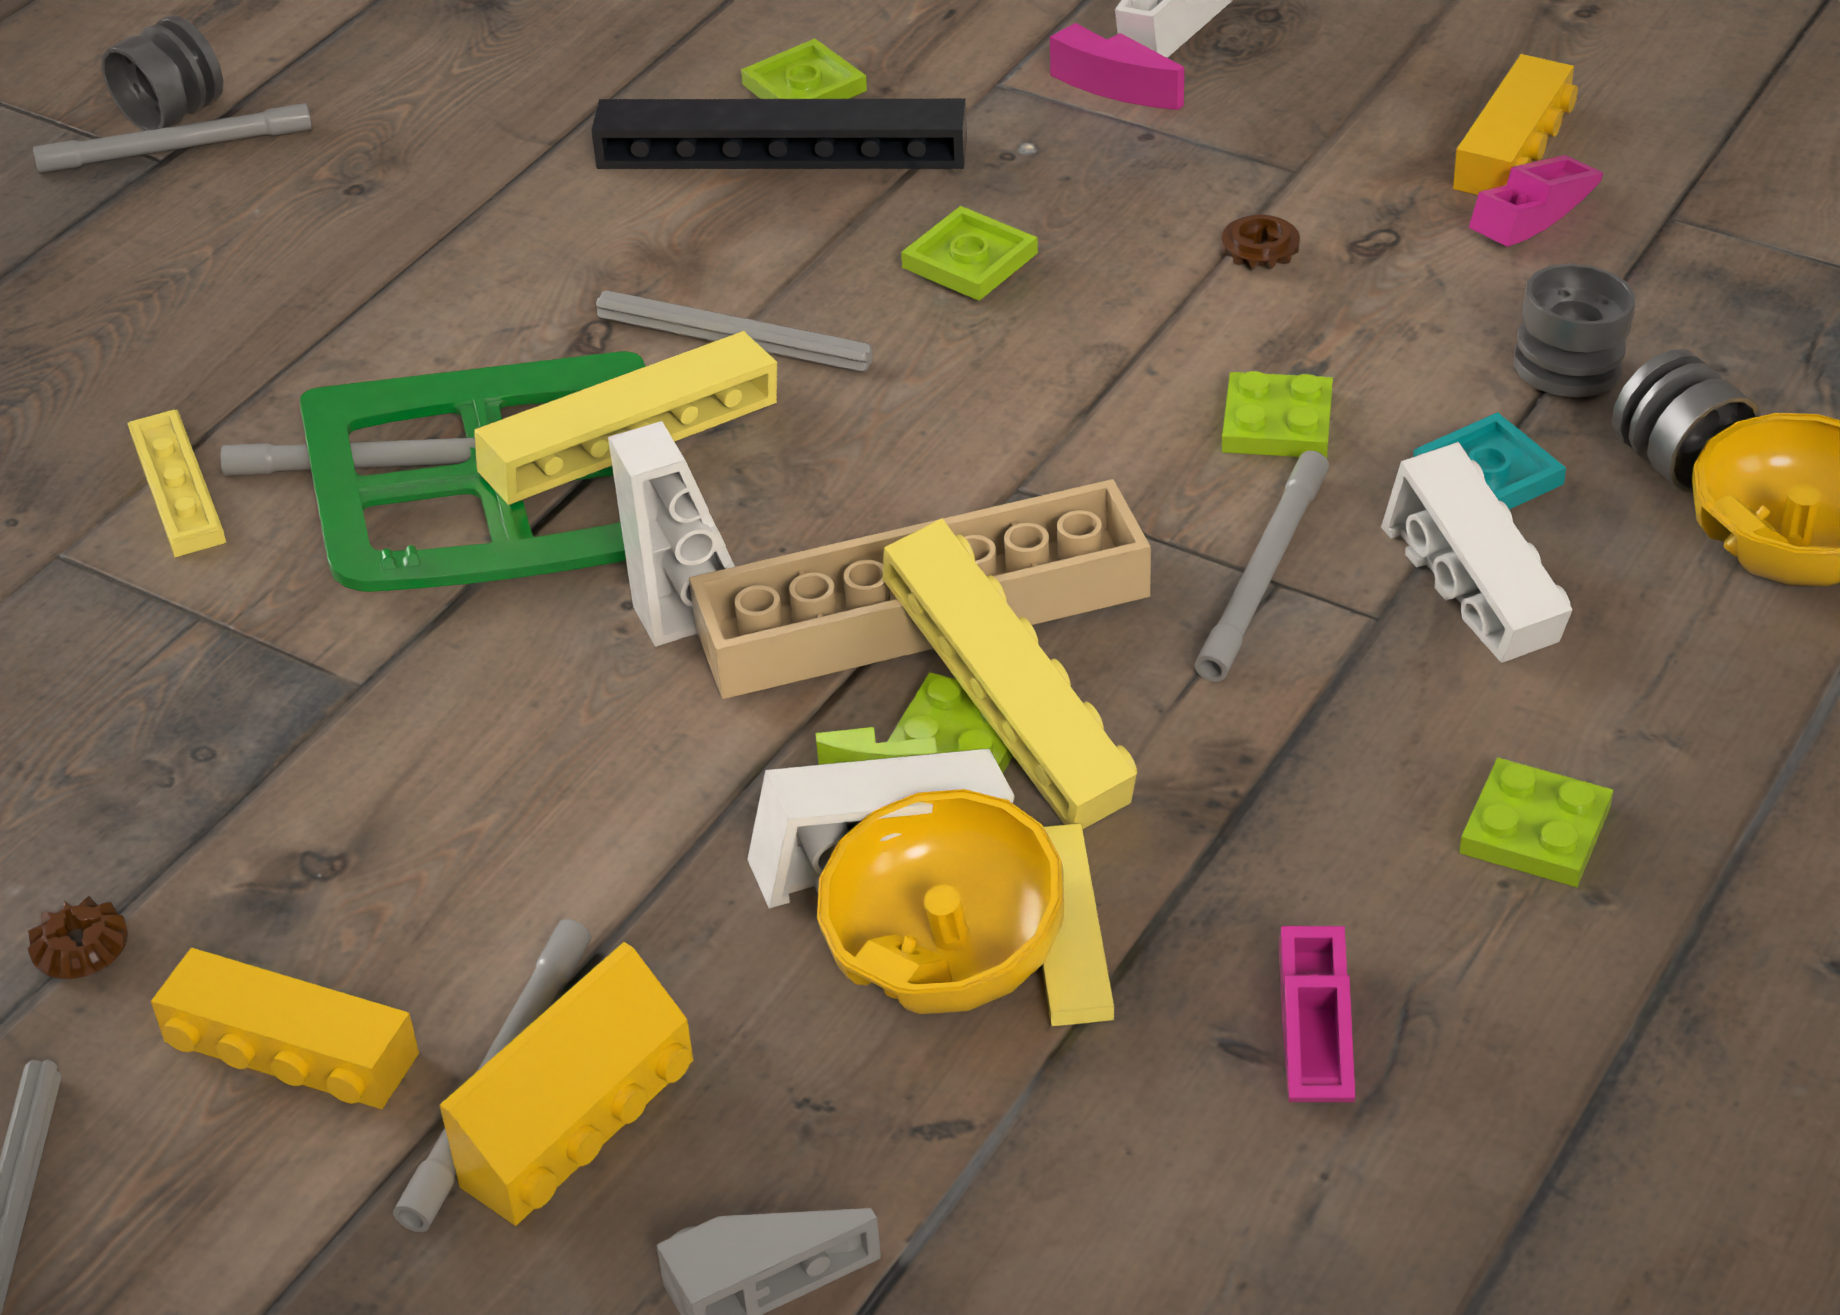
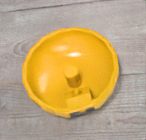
(1774, 496)
(948, 906)

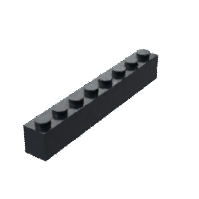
(780, 133)

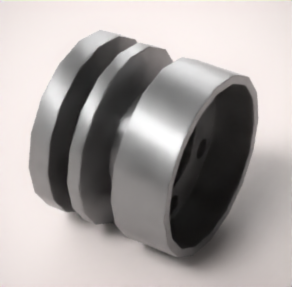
(162, 73)
(1574, 330)
(1673, 411)

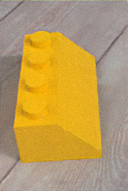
(566, 1086)

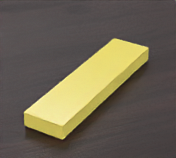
(176, 483)
(1076, 965)

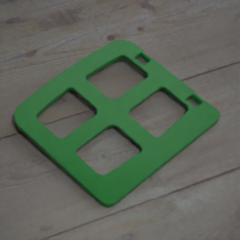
(477, 396)

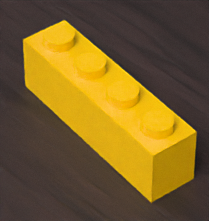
(1515, 123)
(286, 1028)

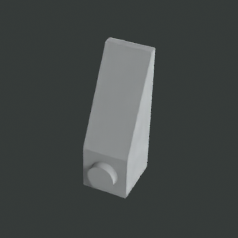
(764, 1259)

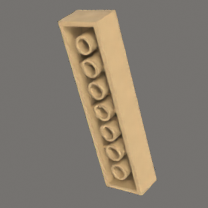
(835, 612)

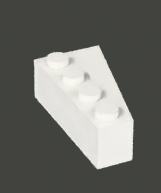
(1165, 23)
(663, 530)
(1475, 552)
(814, 806)

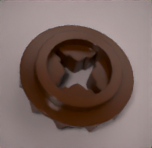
(1242, 238)
(60, 957)

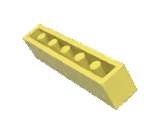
(571, 433)
(1009, 675)

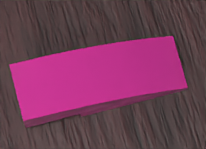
(1116, 68)
(1533, 199)
(1316, 1014)

